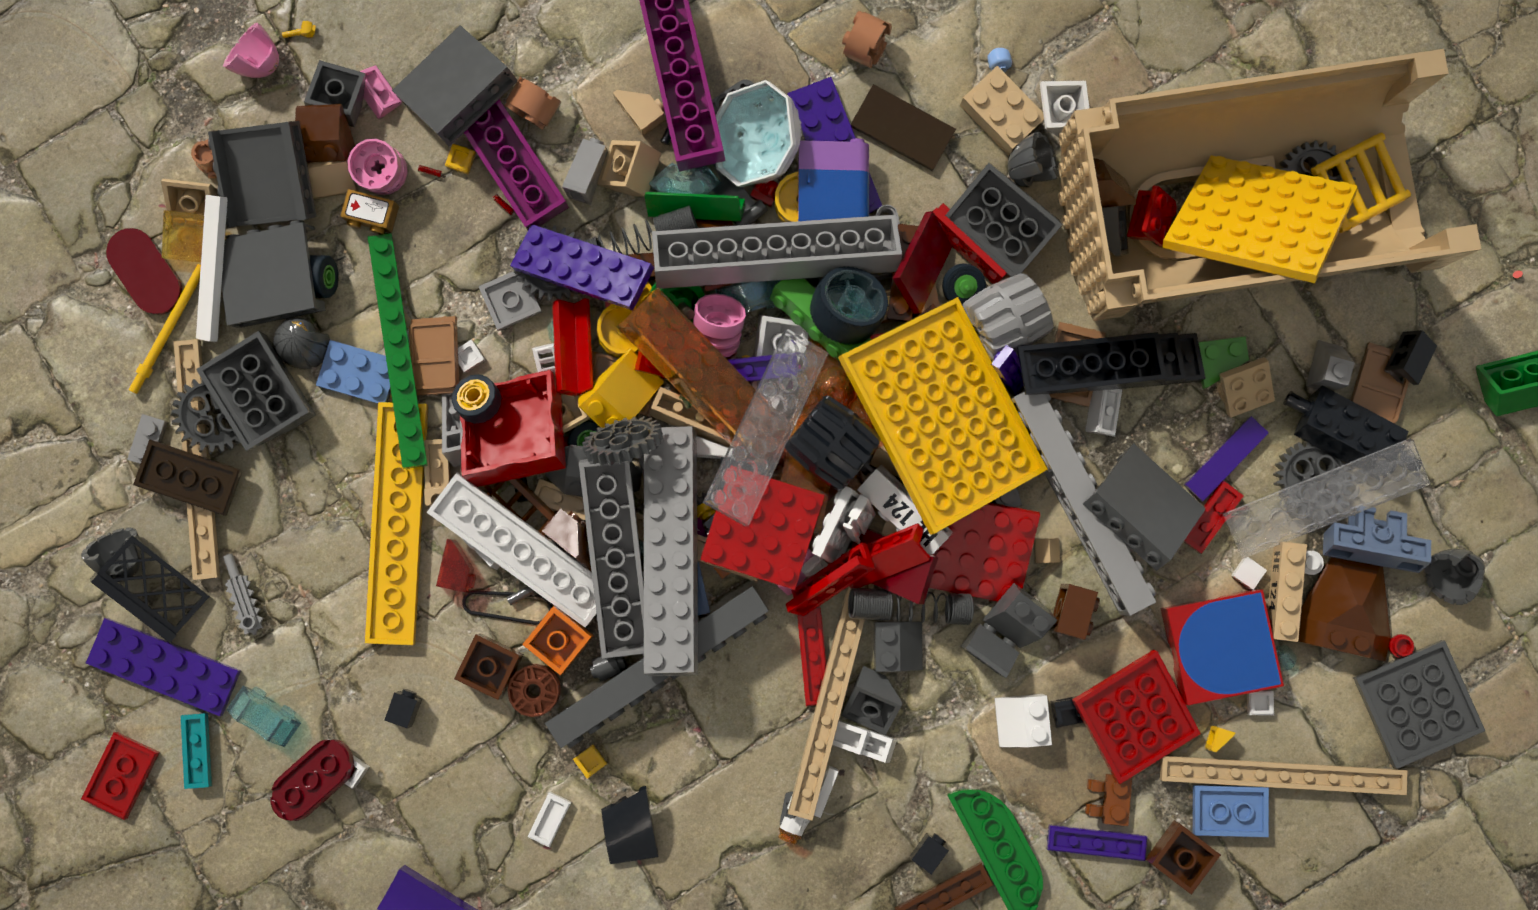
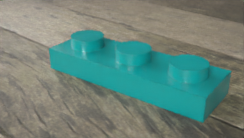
(196, 751)

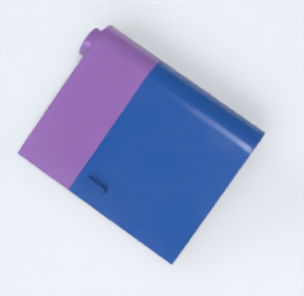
(833, 179)

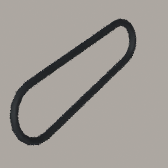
(499, 616)

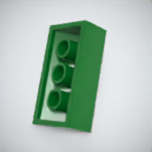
(1510, 383)

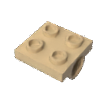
(1246, 387)

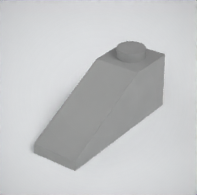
(451, 431)

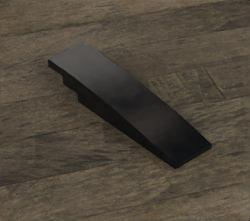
(1111, 363)

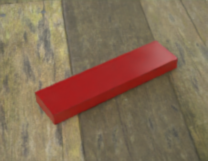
(812, 654)

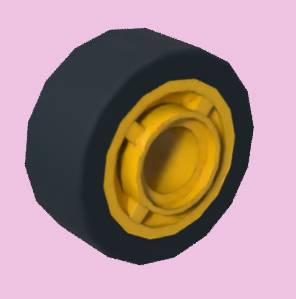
(468, 391)

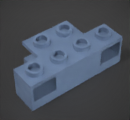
(1377, 542)

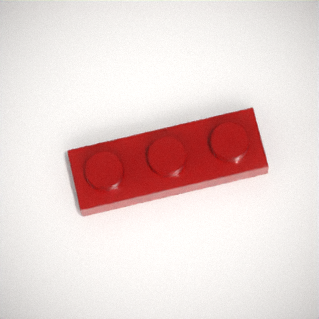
(1222, 500)

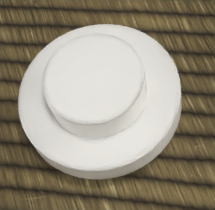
(1314, 563)

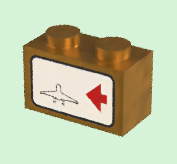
(369, 212)

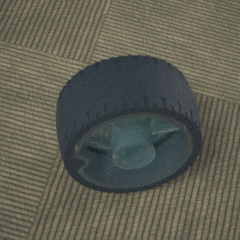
(848, 305)

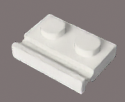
(860, 515)

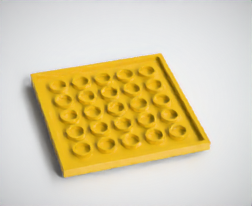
(1261, 218)

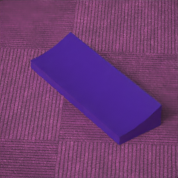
(417, 892)

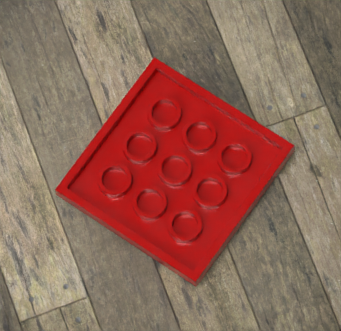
(775, 539)
(986, 552)
(1136, 716)

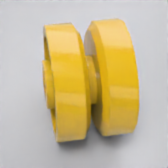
(786, 198)
(608, 334)

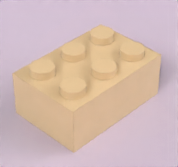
(1002, 110)

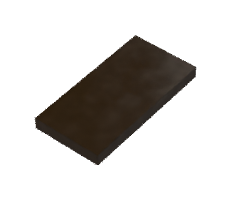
(902, 127)
(187, 477)

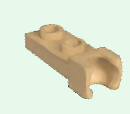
(437, 472)

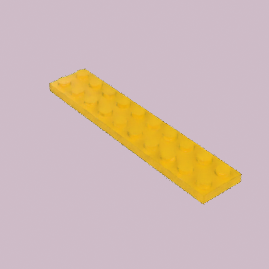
(394, 537)

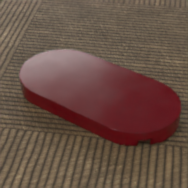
(143, 271)
(312, 780)

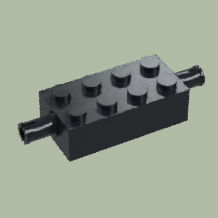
(1342, 425)

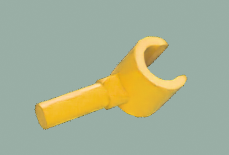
(307, 30)

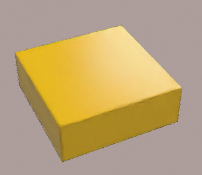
(460, 159)
(590, 761)

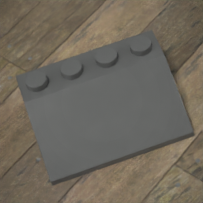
(1003, 220)
(255, 391)

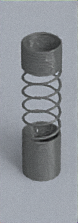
(673, 220)
(878, 605)

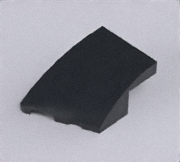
(629, 829)

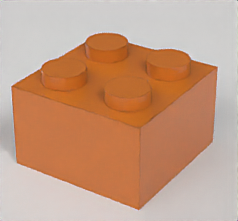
(558, 640)

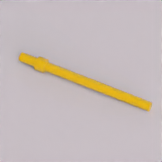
(145, 370)

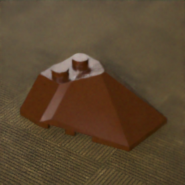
(1348, 610)

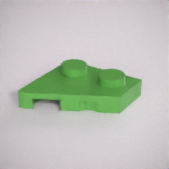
(1222, 356)

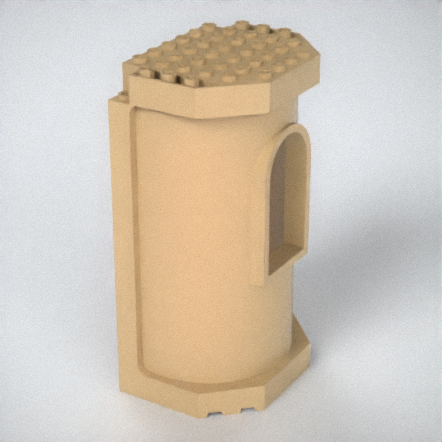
(1255, 120)

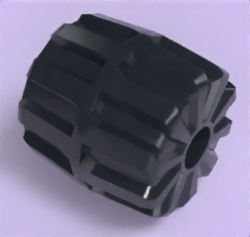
(833, 443)

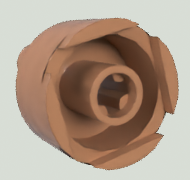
(867, 39)
(533, 102)

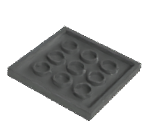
(1419, 704)

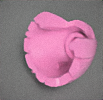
(254, 54)

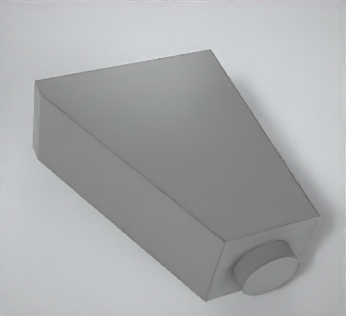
(585, 171)
(1330, 367)

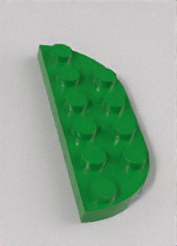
(1000, 847)

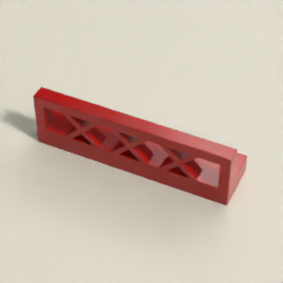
(968, 248)
(841, 575)

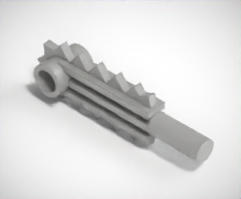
(241, 595)

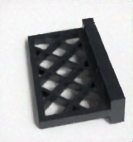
(135, 605)

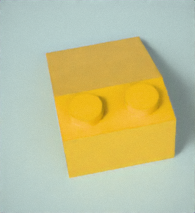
(619, 392)

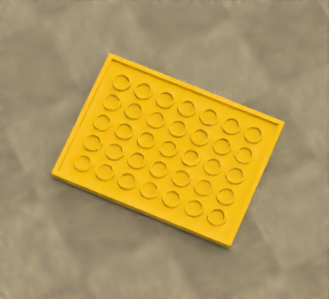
(943, 415)

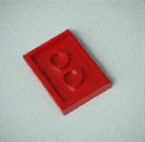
(120, 775)

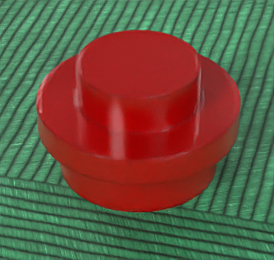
(1401, 645)

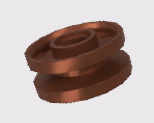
(519, 690)

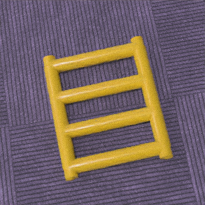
(1359, 152)

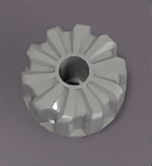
(1009, 314)

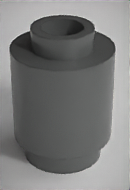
(607, 667)

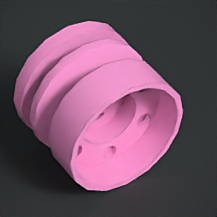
(366, 160)
(720, 321)

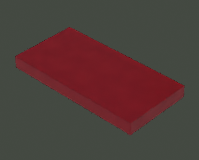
(922, 262)
(910, 583)

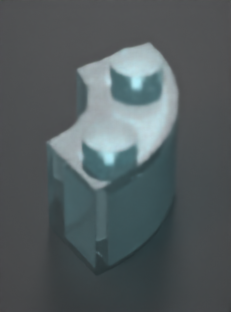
(687, 182)
(751, 294)
(264, 715)

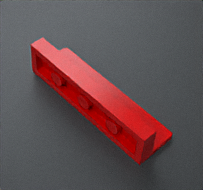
(572, 347)
(894, 554)

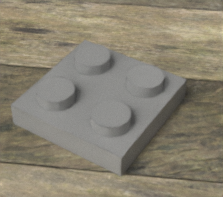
(508, 301)

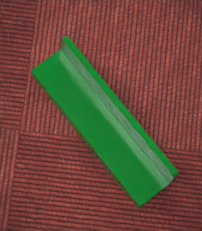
(702, 205)

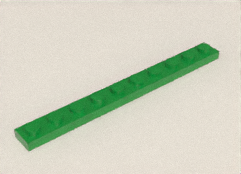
(397, 351)

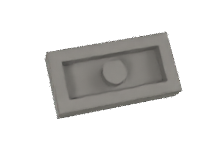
(148, 428)

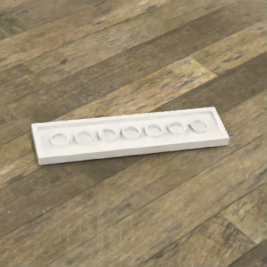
(516, 547)

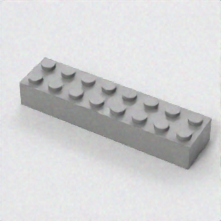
(614, 556)

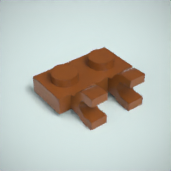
(1116, 800)

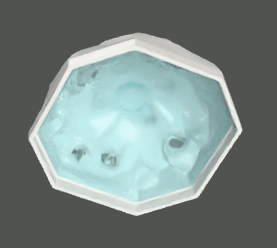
(757, 134)

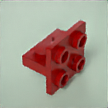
(1152, 215)

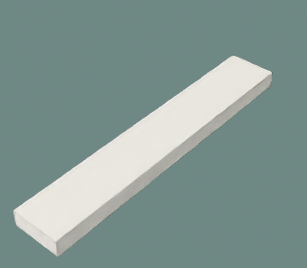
(211, 268)

